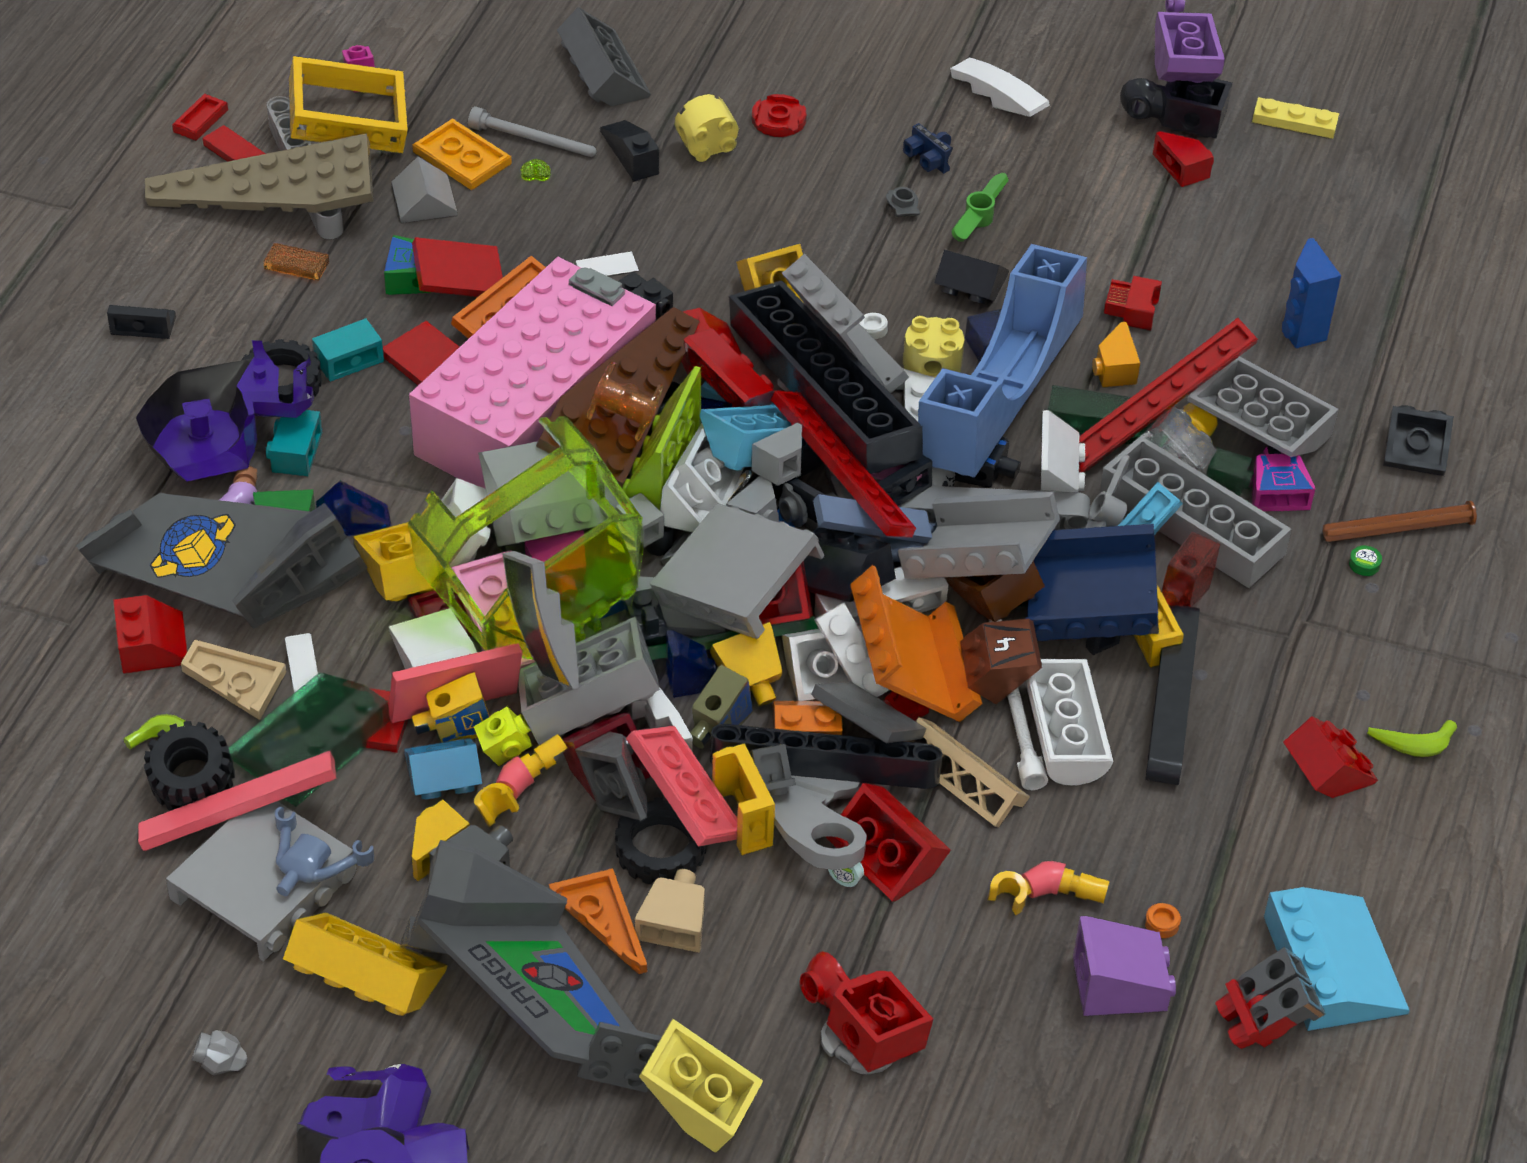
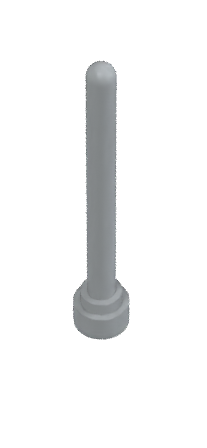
(480, 119)

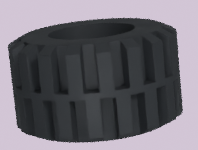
(182, 745)

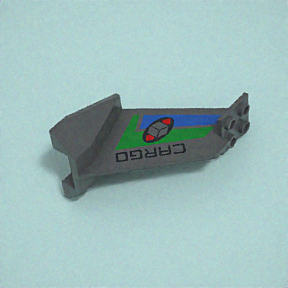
(513, 946)

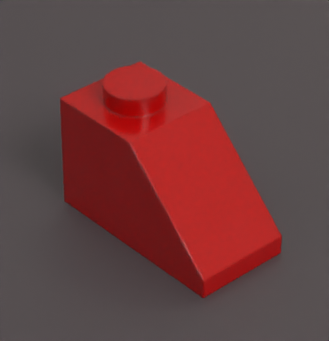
(1183, 157)

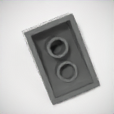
(613, 776)

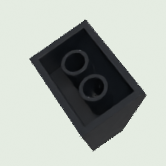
(844, 561)

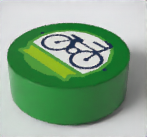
(1365, 560)

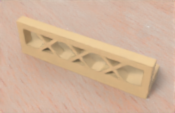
(979, 769)

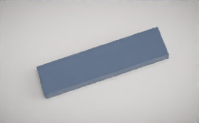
(849, 516)

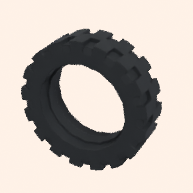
(292, 354)
(649, 867)

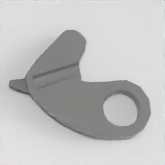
(803, 818)

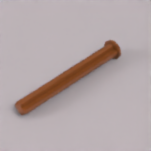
(1400, 522)

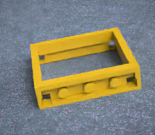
(329, 127)

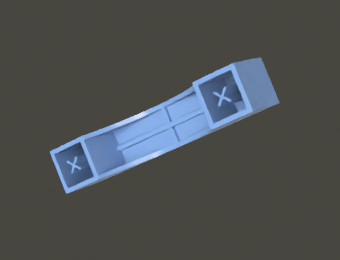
(970, 413)

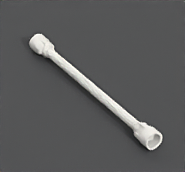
(1031, 767)

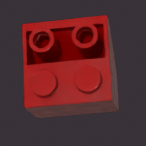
(1330, 758)

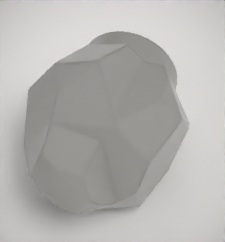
(219, 1053)

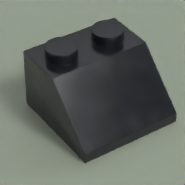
(970, 275)

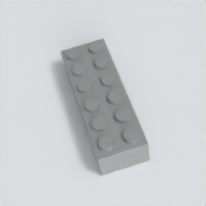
(1247, 536)

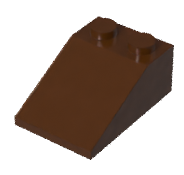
(997, 594)

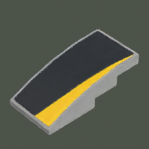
(539, 619)

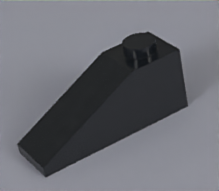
(633, 149)

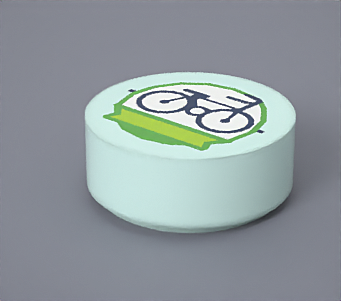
(848, 877)

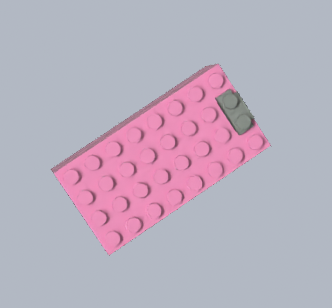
(521, 366)

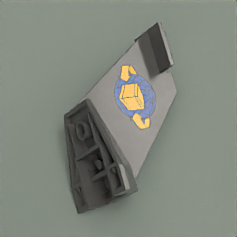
(228, 553)

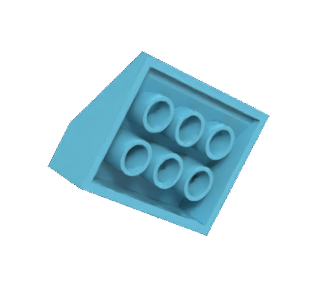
(1339, 953)

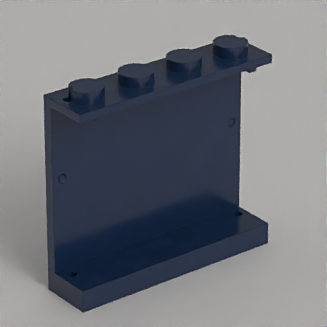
(1096, 583)

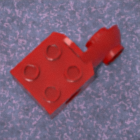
(868, 1013)

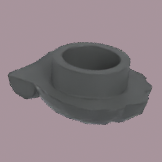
(903, 202)
(792, 506)

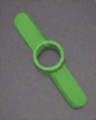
(979, 208)

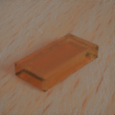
(296, 261)

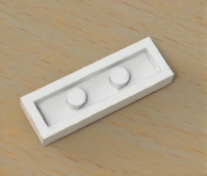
(849, 647)

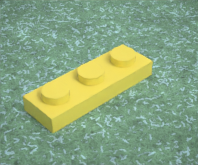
(1295, 117)

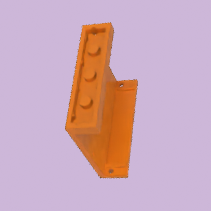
(914, 651)

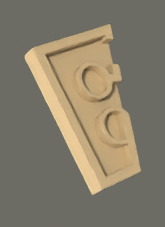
(235, 675)

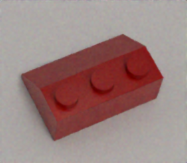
(726, 371)
(898, 845)

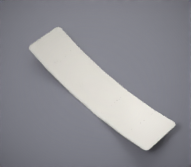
(301, 659)

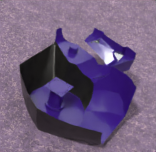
(206, 415)

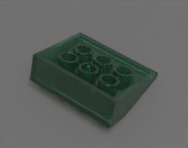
(316, 719)

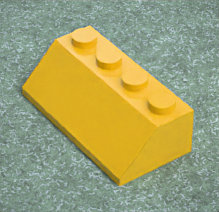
(363, 963)

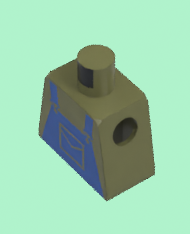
(722, 701)

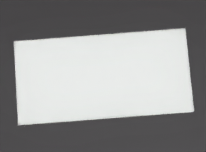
(610, 264)

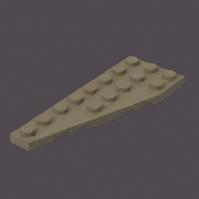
(306, 177)

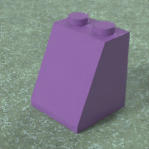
(1121, 968)

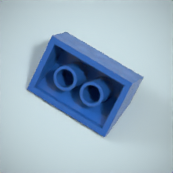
(1311, 297)

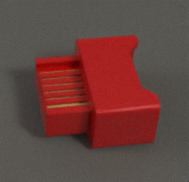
(1134, 301)

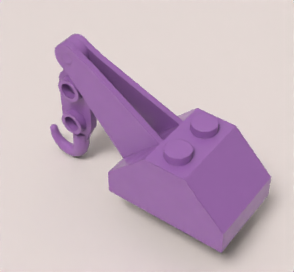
(1186, 45)

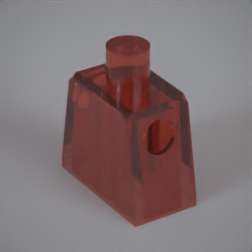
(1187, 584)

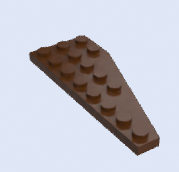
(643, 362)

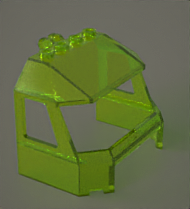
(587, 573)

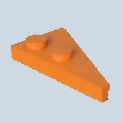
(601, 908)

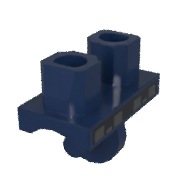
(932, 148)

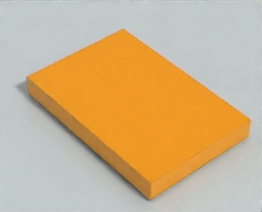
(462, 154)

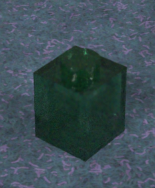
(1231, 470)

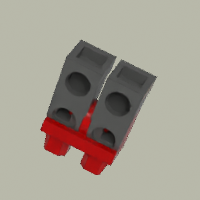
(1269, 1000)

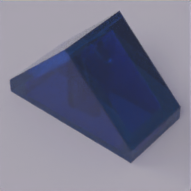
(980, 331)

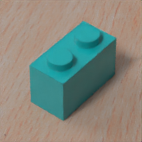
(348, 349)
(295, 443)

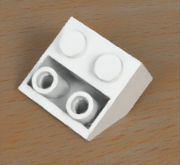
(458, 499)

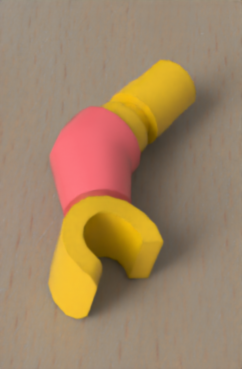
(515, 778)
(1044, 879)

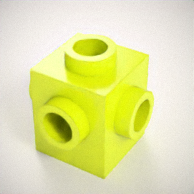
(503, 735)

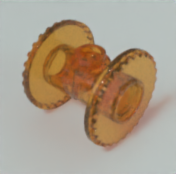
(625, 401)

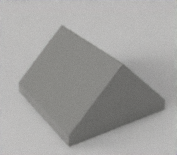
(423, 192)

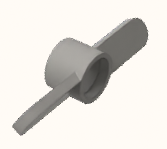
(1106, 508)

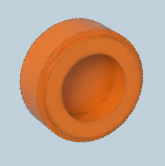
(1163, 919)

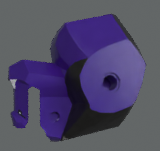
(378, 1127)

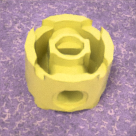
(707, 127)
(933, 345)

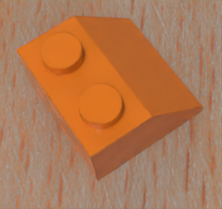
(806, 717)

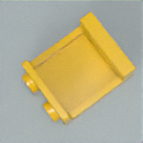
(738, 776)

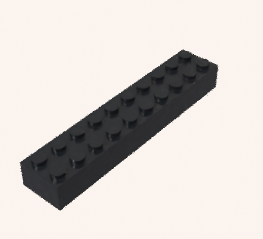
(827, 376)

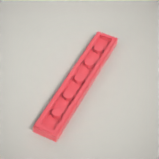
(236, 801)

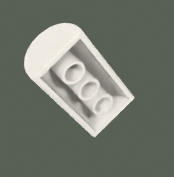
(1069, 722)

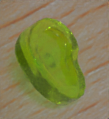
(536, 170)

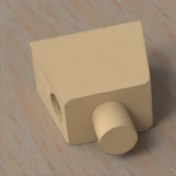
(673, 913)

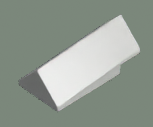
(696, 485)

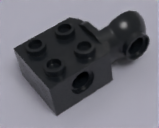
(1179, 104)

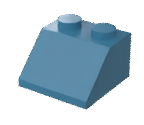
(443, 767)

